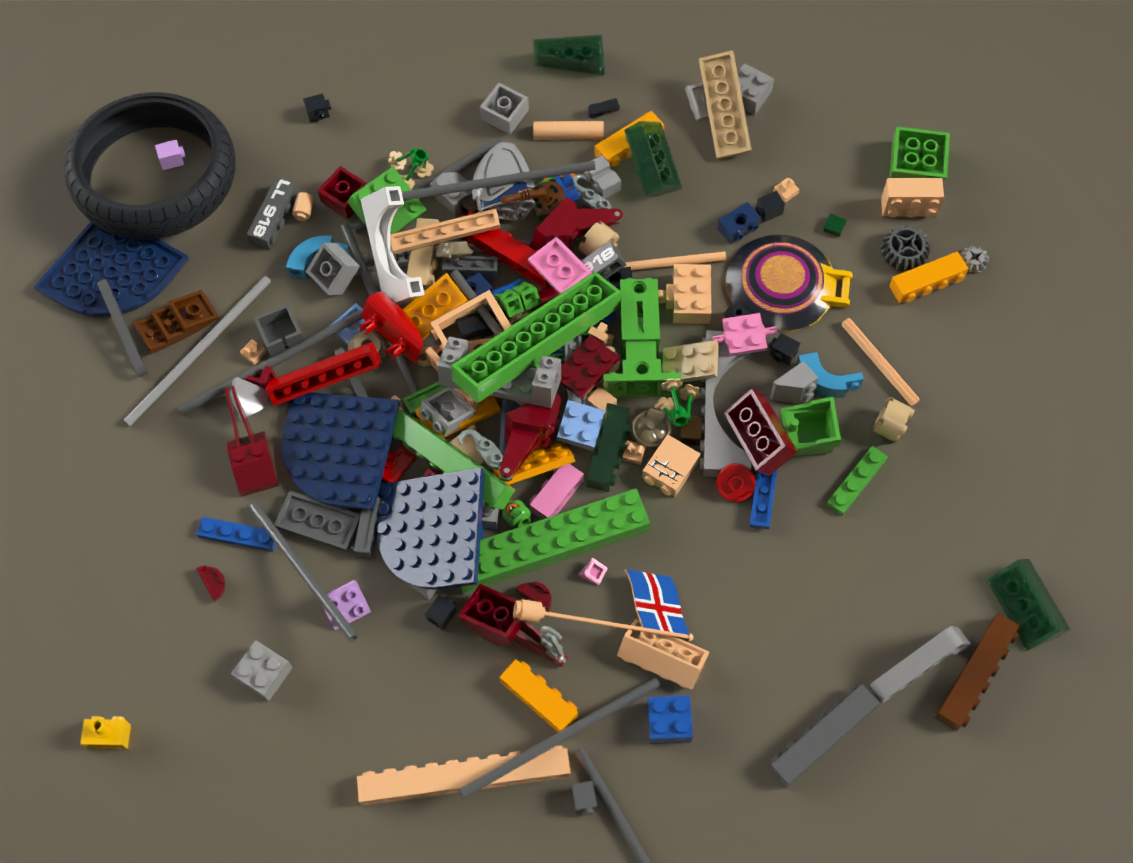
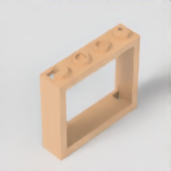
(464, 310)

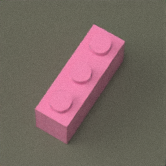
(556, 491)

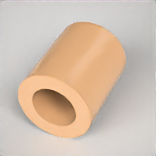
(303, 206)

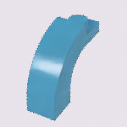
(305, 253)
(829, 384)

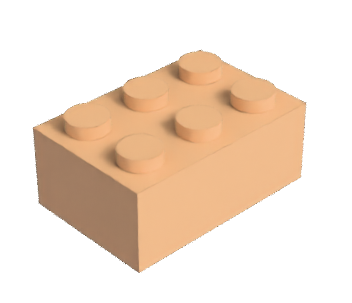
(912, 197)
(692, 294)

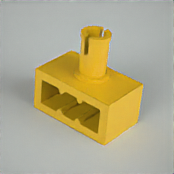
(105, 733)

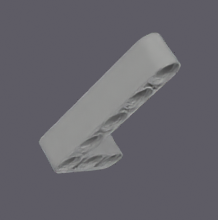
(919, 662)

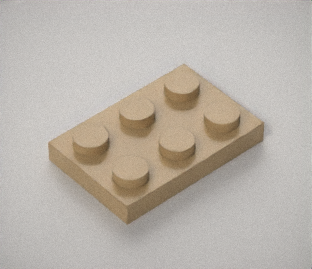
(693, 360)

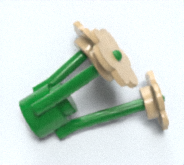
(418, 159)
(679, 415)

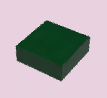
(834, 225)

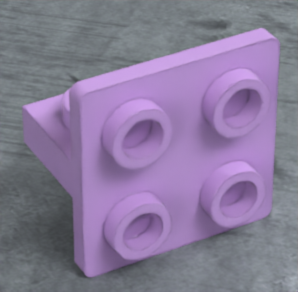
(349, 602)

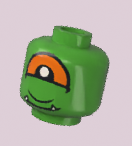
(516, 514)

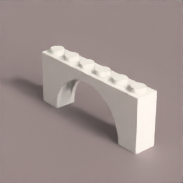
(378, 213)

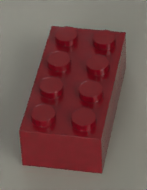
(760, 432)

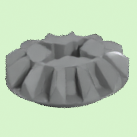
(975, 265)

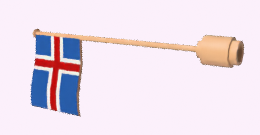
(654, 601)

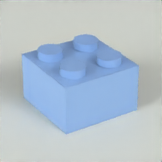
(580, 425)

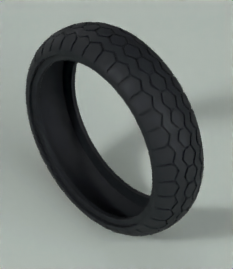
(136, 114)

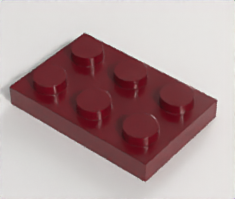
(587, 367)

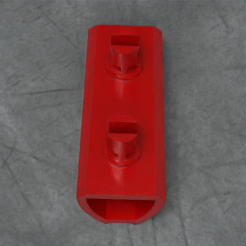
(392, 323)

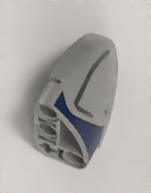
(500, 161)

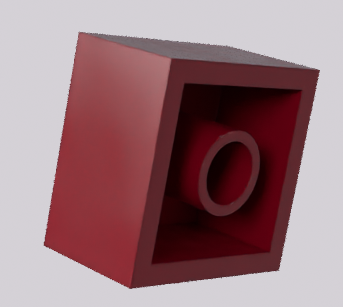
(338, 190)

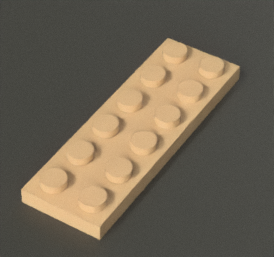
(725, 105)

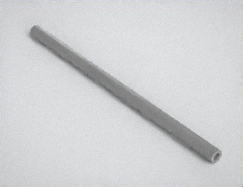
(196, 351)

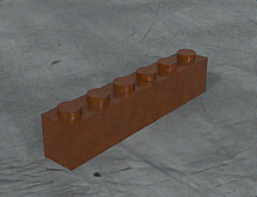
(977, 672)

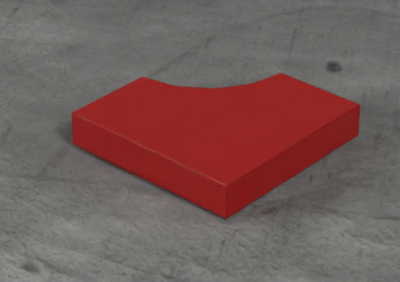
(397, 464)

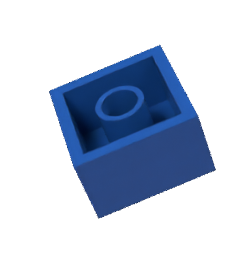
(670, 719)

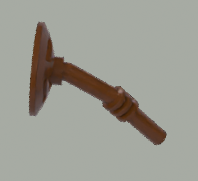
(545, 197)

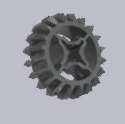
(907, 253)

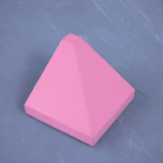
(593, 571)

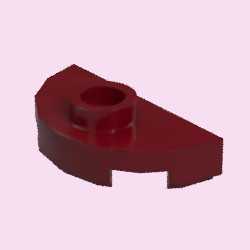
(213, 581)
(536, 592)

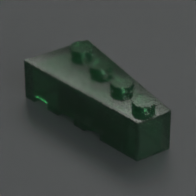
(571, 53)
(609, 447)

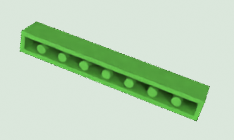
(448, 457)

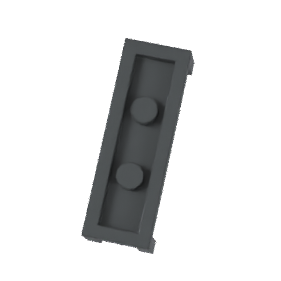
(471, 265)
(366, 533)

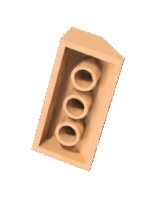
(663, 655)

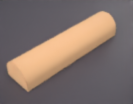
(568, 130)

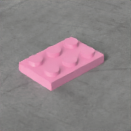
(559, 266)

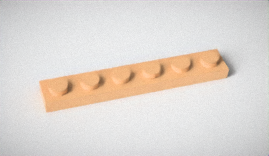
(444, 231)

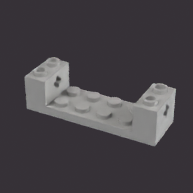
(531, 387)

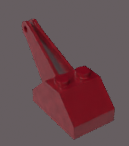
(249, 455)

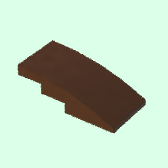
(176, 321)

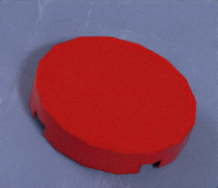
(735, 482)

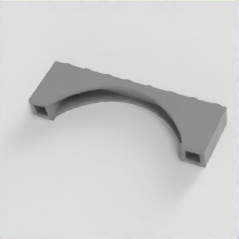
(717, 446)

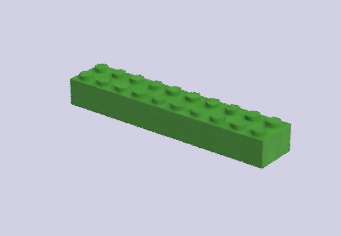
(535, 335)
(560, 537)

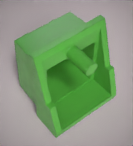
(812, 426)

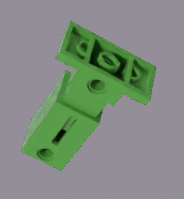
(639, 343)

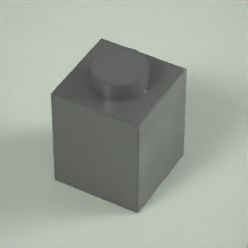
(584, 798)

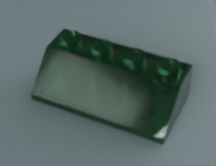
(652, 158)
(1028, 604)

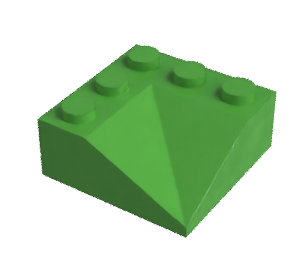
(919, 153)
(404, 215)

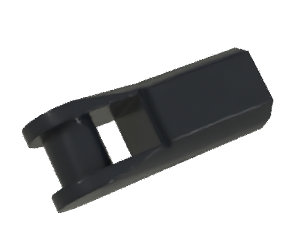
(603, 108)

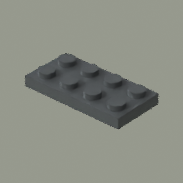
(318, 521)

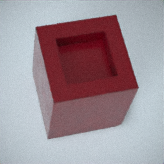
(262, 379)

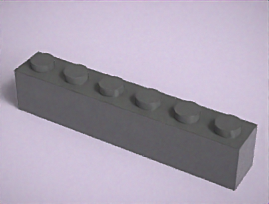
(824, 735)

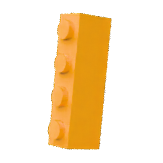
(615, 147)
(928, 277)
(538, 696)

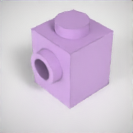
(170, 154)

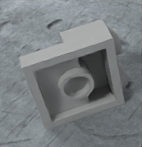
(446, 410)

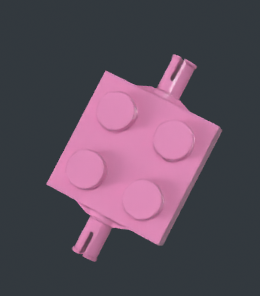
(744, 334)

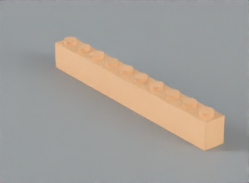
(448, 778)

